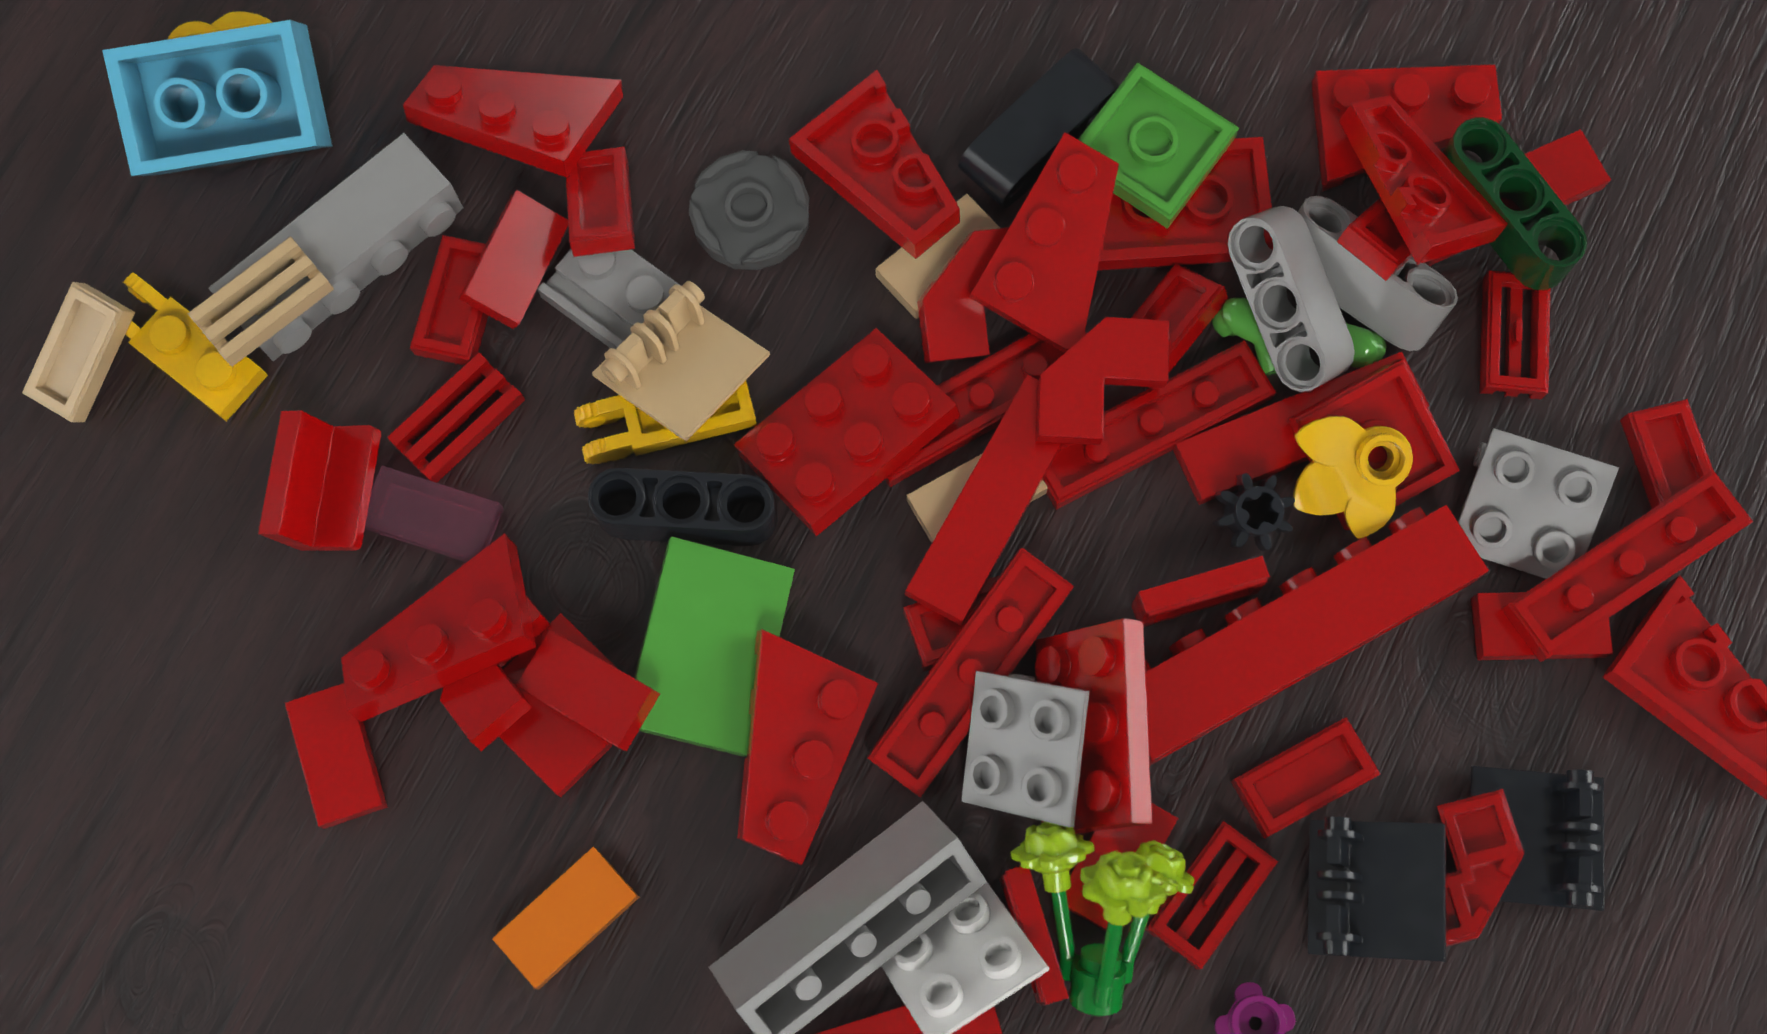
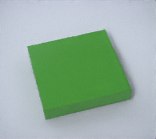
(1160, 141)

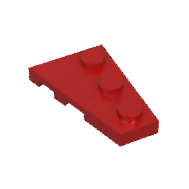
(1432, 96)
(516, 114)
(876, 165)
(1417, 183)
(1053, 248)
(444, 636)
(1696, 685)
(799, 740)

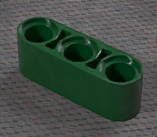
(1543, 216)

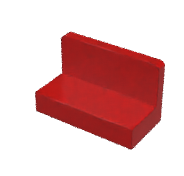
(319, 484)

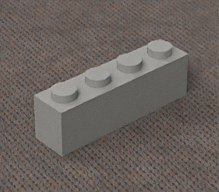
(359, 233)
(848, 924)

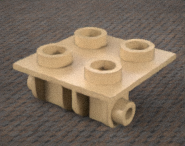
(680, 362)

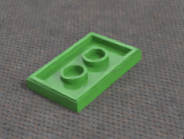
(704, 642)

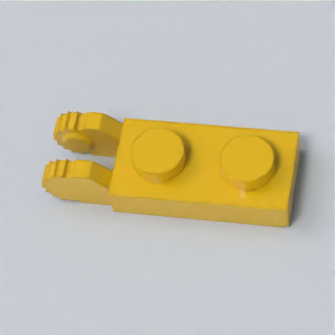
(186, 354)
(647, 434)

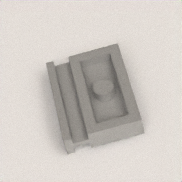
(606, 292)

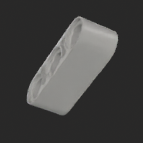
(1401, 309)
(1288, 329)

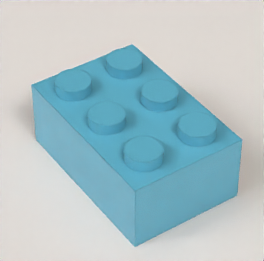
(217, 98)

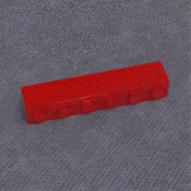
(1306, 627)

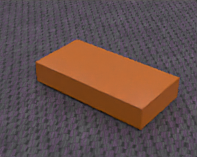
(565, 918)

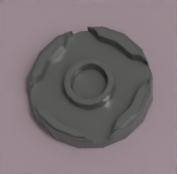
(749, 210)

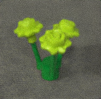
(1123, 885)

